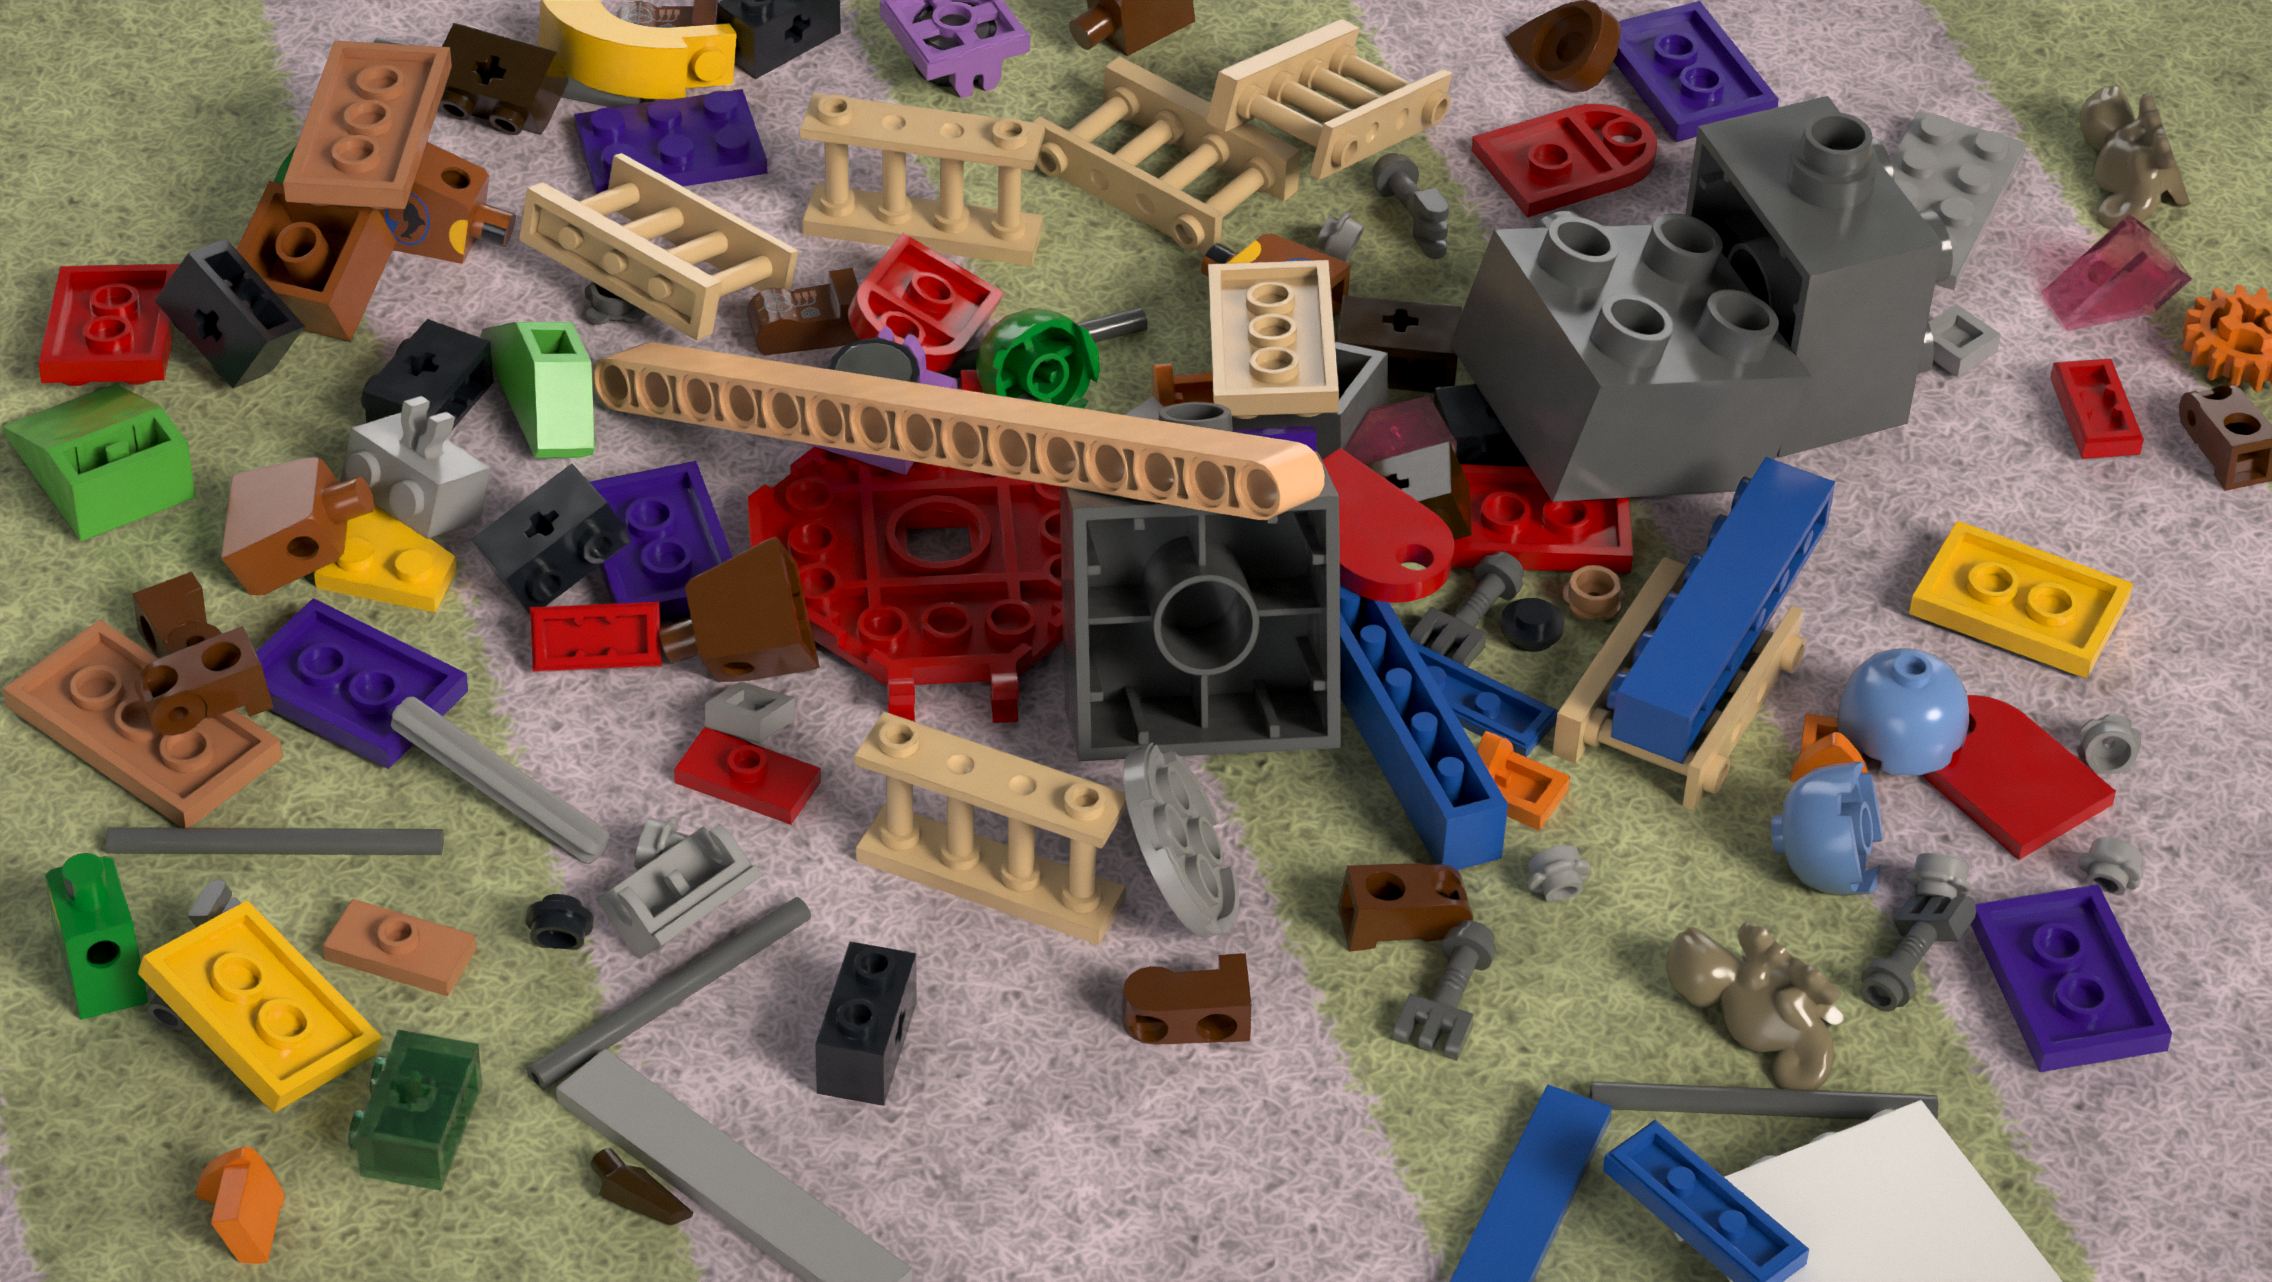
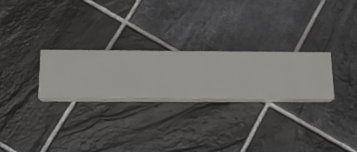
(724, 1176)

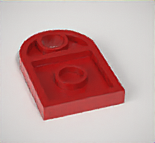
(1567, 156)
(924, 297)
(1381, 531)
(2018, 779)

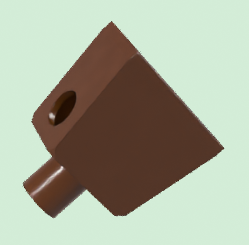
(1130, 23)
(746, 618)

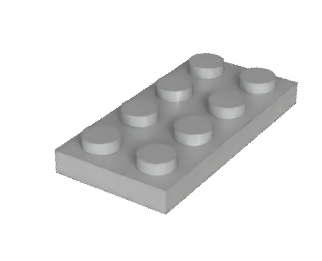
(1958, 176)

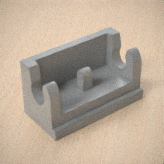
(678, 889)

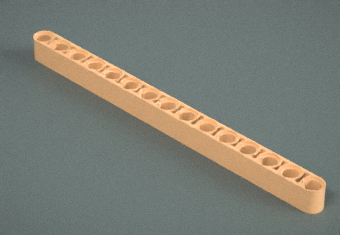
(965, 430)

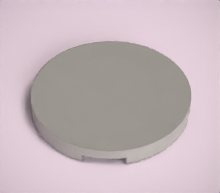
(1179, 840)

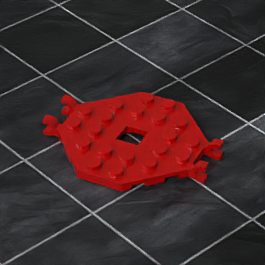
(911, 616)

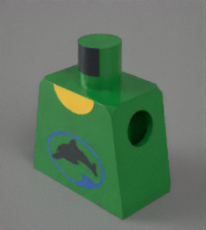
(91, 908)

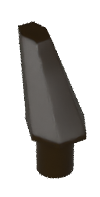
(637, 1189)

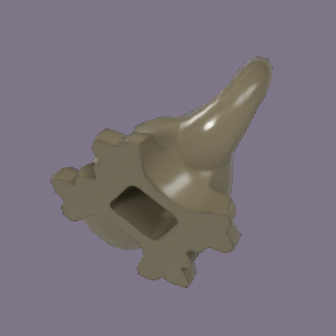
(2133, 155)
(1766, 1001)

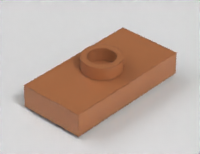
(399, 947)

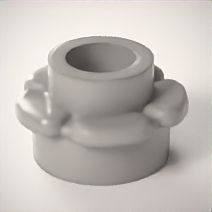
(1339, 236)
(2121, 751)
(656, 839)
(2112, 865)
(1558, 872)
(1939, 876)

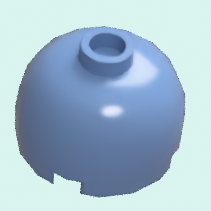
(1905, 711)
(1831, 829)

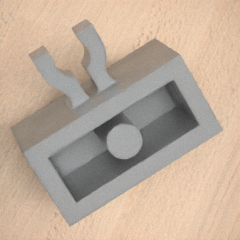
(417, 470)

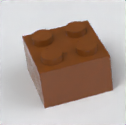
(318, 258)

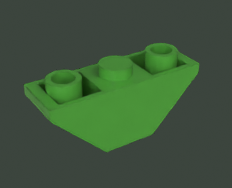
(546, 384)

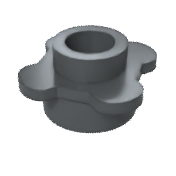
(609, 307)

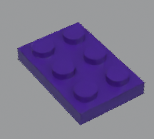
(1689, 70)
(679, 138)
(671, 536)
(350, 678)
(2070, 978)

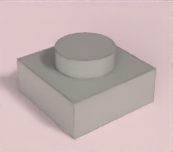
(1962, 340)
(749, 712)

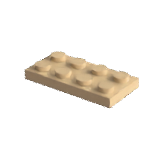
(1273, 338)

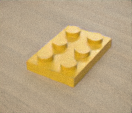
(2021, 599)
(260, 1006)

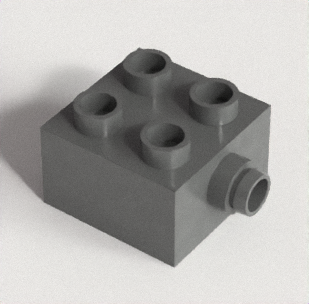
(1834, 253)
(1627, 357)
(1199, 622)

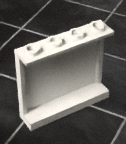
(1892, 1207)

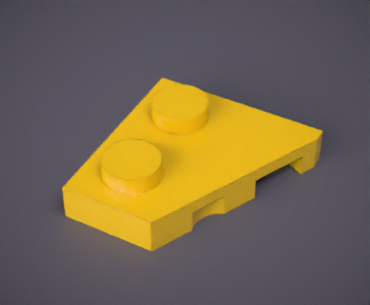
(389, 564)

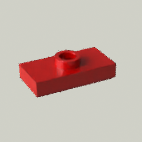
(2096, 408)
(596, 636)
(747, 775)

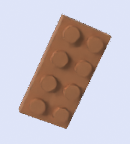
(368, 125)
(91, 707)

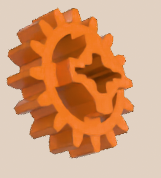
(2242, 339)

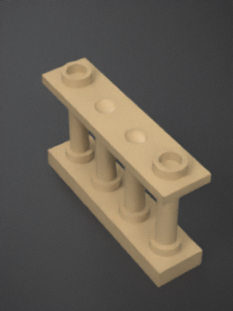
(1322, 62)
(1169, 118)
(941, 225)
(641, 271)
(1588, 721)
(978, 868)

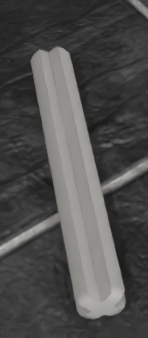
(500, 780)

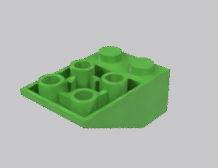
(105, 459)

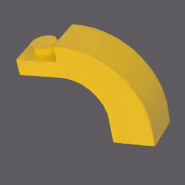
(634, 57)

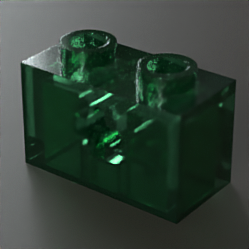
(416, 1109)

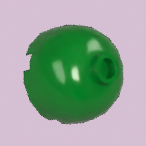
(1038, 355)

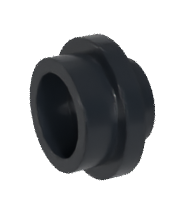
(1532, 624)
(559, 922)

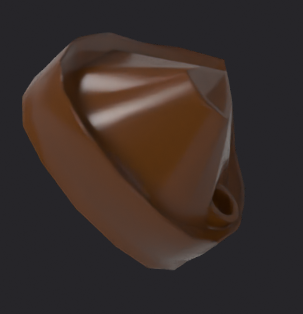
(1569, 44)

